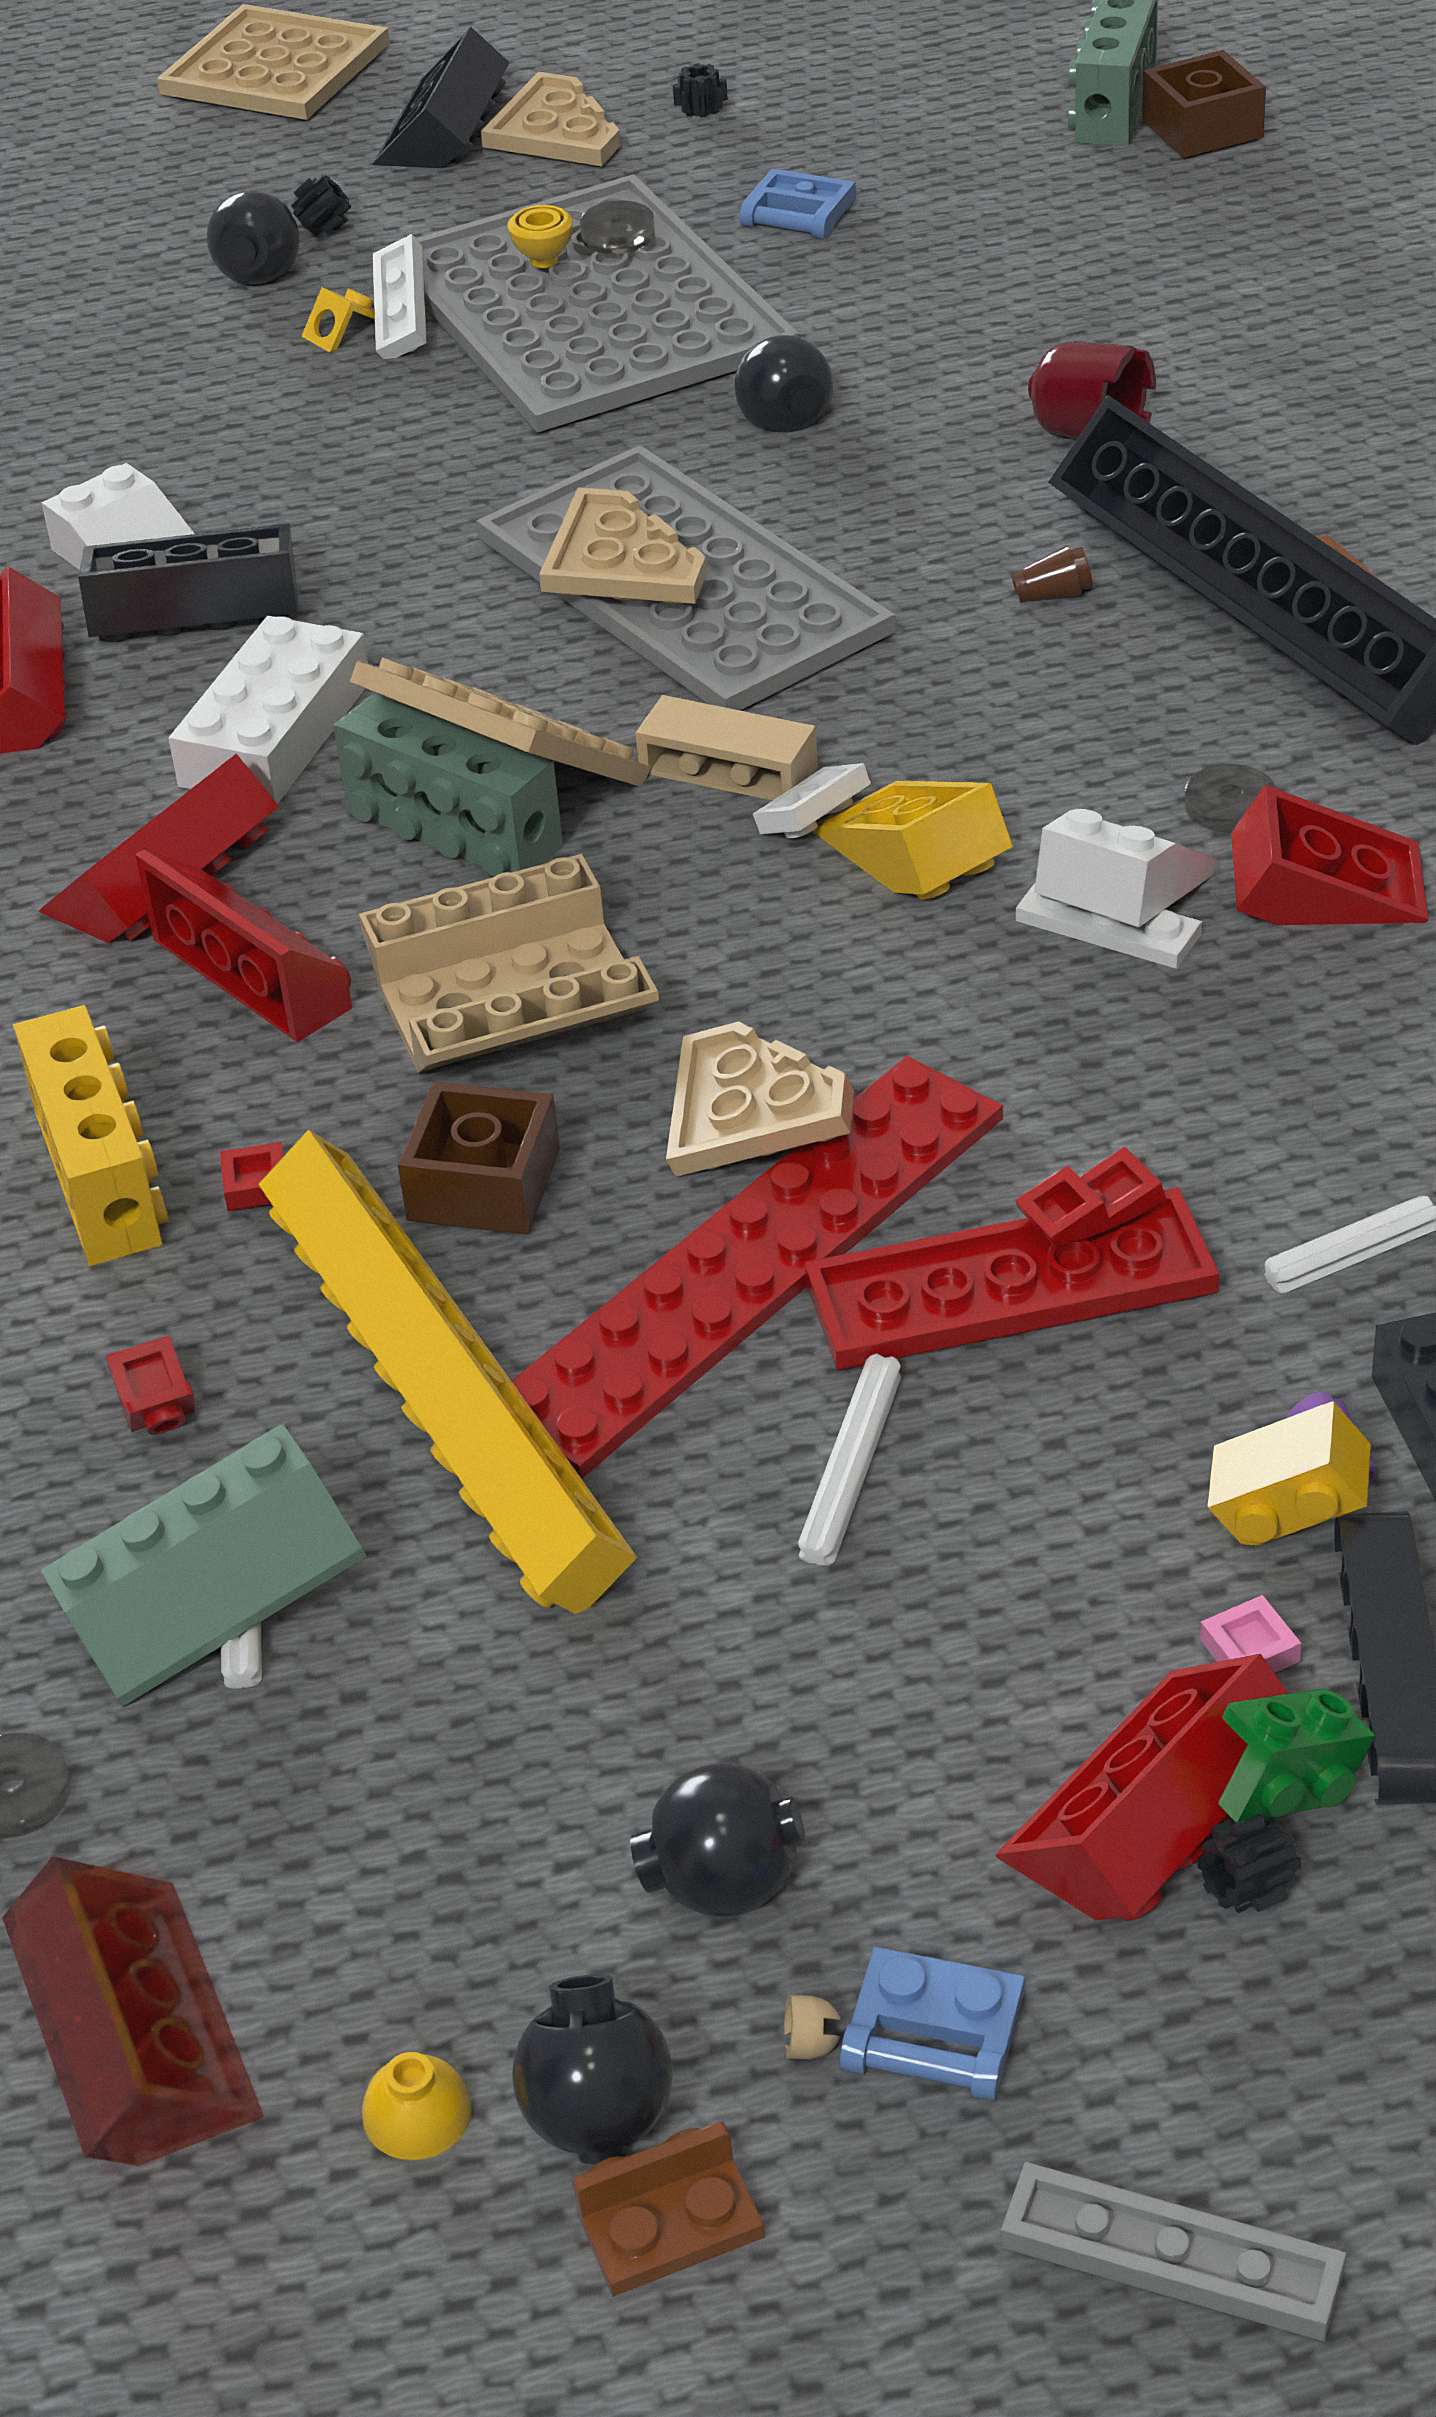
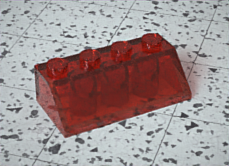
(127, 2012)

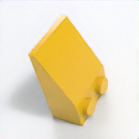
(920, 834)

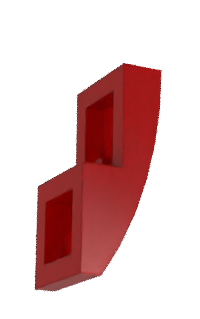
(1085, 1205)

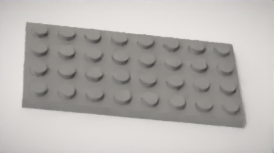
(762, 609)

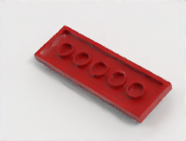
(1003, 1282)

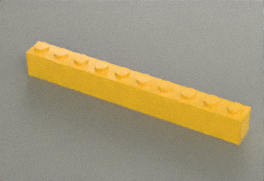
(448, 1378)

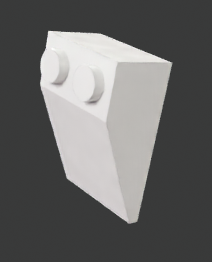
(108, 510)
(1115, 867)

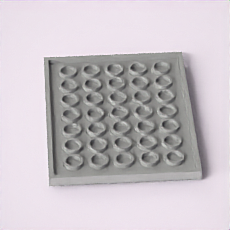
(594, 323)

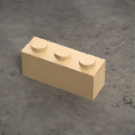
(726, 748)

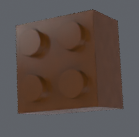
(1203, 103)
(479, 1157)

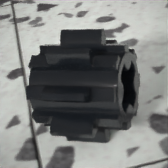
(700, 90)
(320, 205)
(1249, 1863)

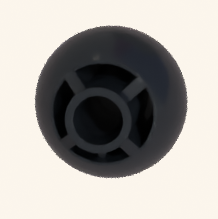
(253, 238)
(783, 384)
(719, 1841)
(591, 2070)

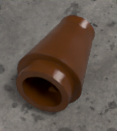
(1054, 576)

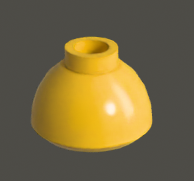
(541, 233)
(416, 2107)

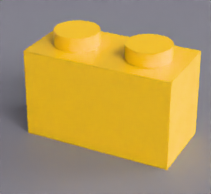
(1290, 1475)

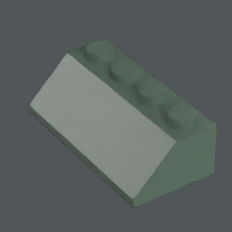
(203, 1564)

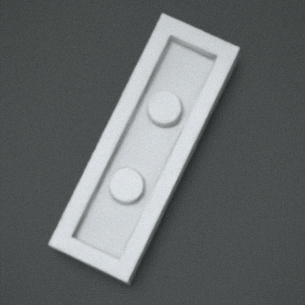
(399, 298)
(1161, 939)

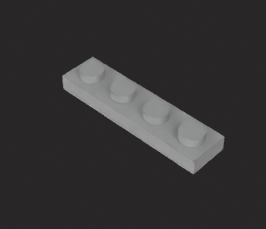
(1174, 2251)

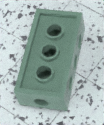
(1109, 70)
(448, 786)

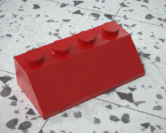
(29, 664)
(193, 830)
(242, 947)
(1143, 1794)

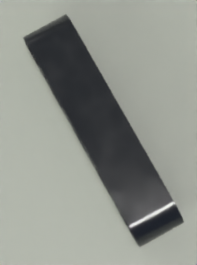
(1394, 1650)

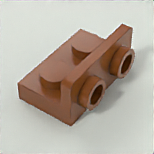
(666, 2208)

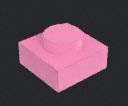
(1249, 1631)

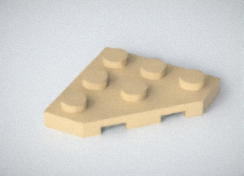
(553, 121)
(620, 553)
(750, 1100)

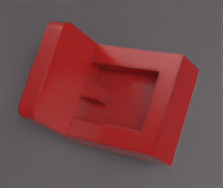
(151, 1386)

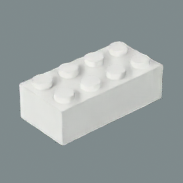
(271, 704)

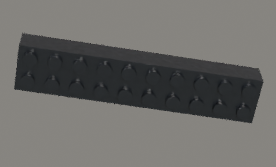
(1258, 566)

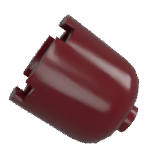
(1079, 376)

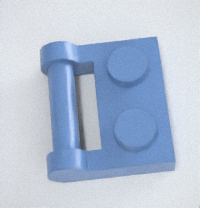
(798, 202)
(935, 2002)

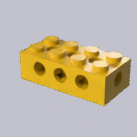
(92, 1134)

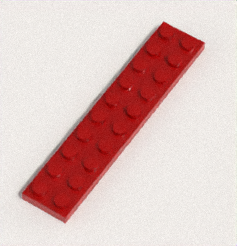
(748, 1261)

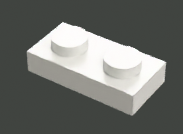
(816, 796)

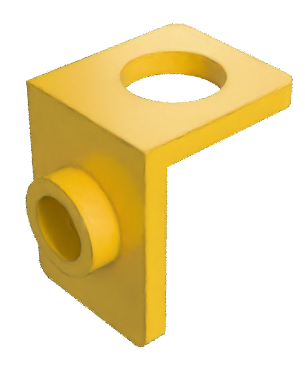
(342, 309)

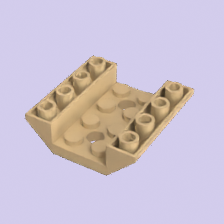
(502, 963)

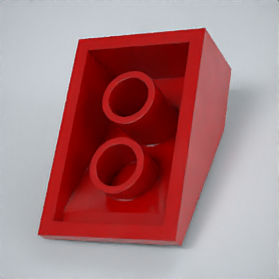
(1323, 866)

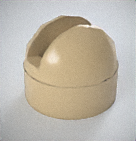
(805, 2021)

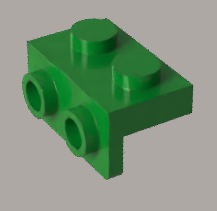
(1297, 1753)

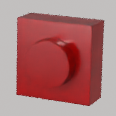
(244, 1170)

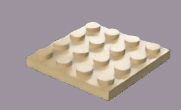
(274, 61)
(501, 719)

